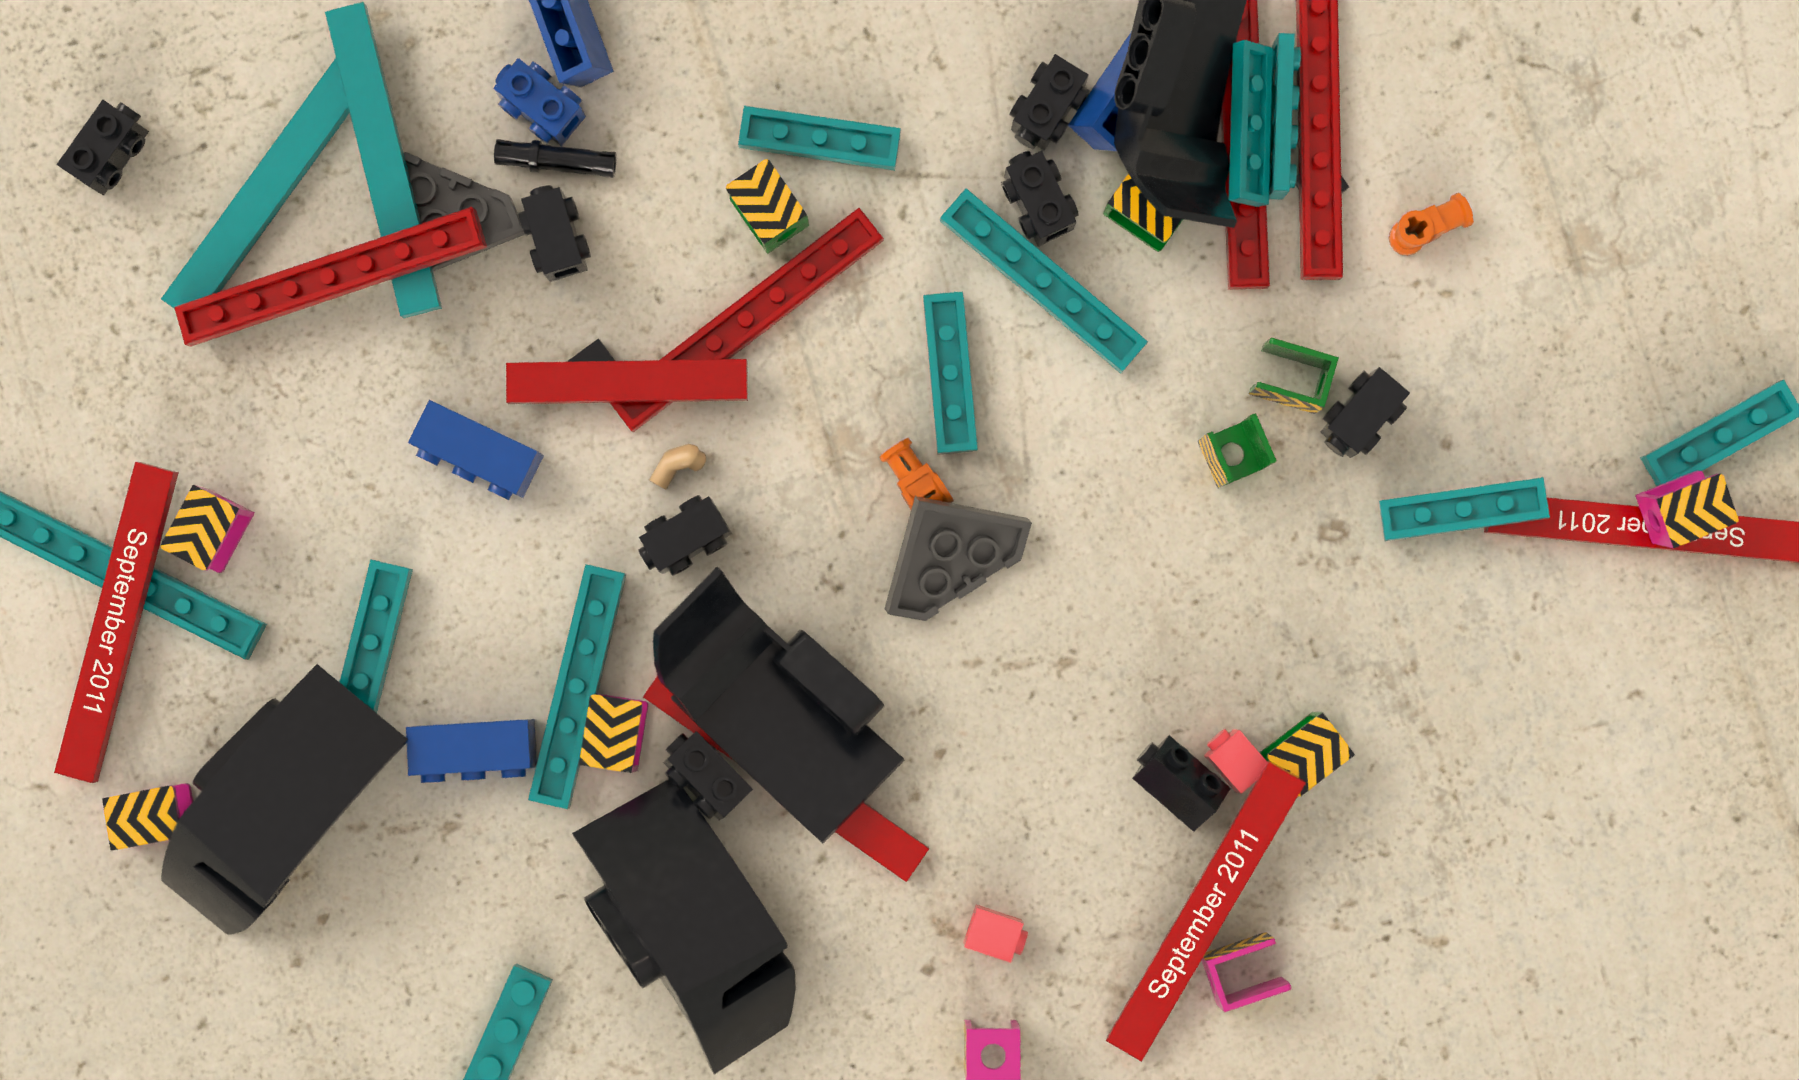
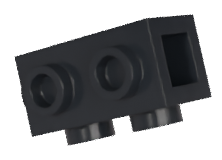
(1043, 112)
(104, 146)
(1034, 187)
(550, 221)
(1355, 423)
(674, 541)
(706, 775)
(1180, 782)

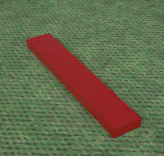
(627, 381)

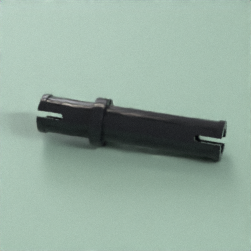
(548, 157)

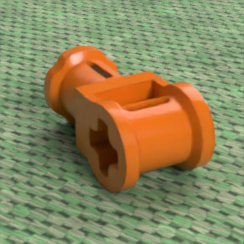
(1430, 224)
(917, 482)

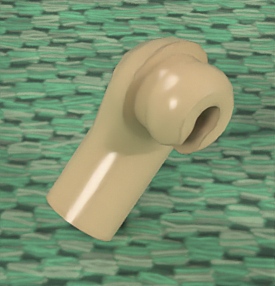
(677, 459)

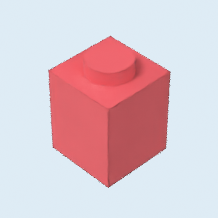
(1235, 759)
(995, 934)

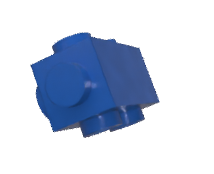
(528, 93)

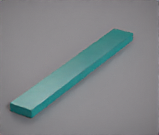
(379, 145)
(263, 192)
(166, 595)

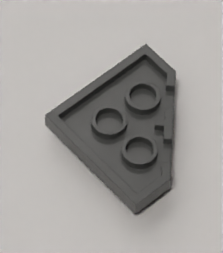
(446, 192)
(950, 554)

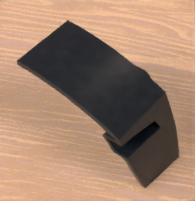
(1173, 106)
(774, 705)

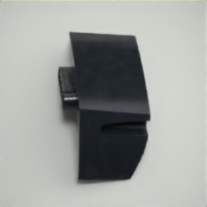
(274, 798)
(691, 919)

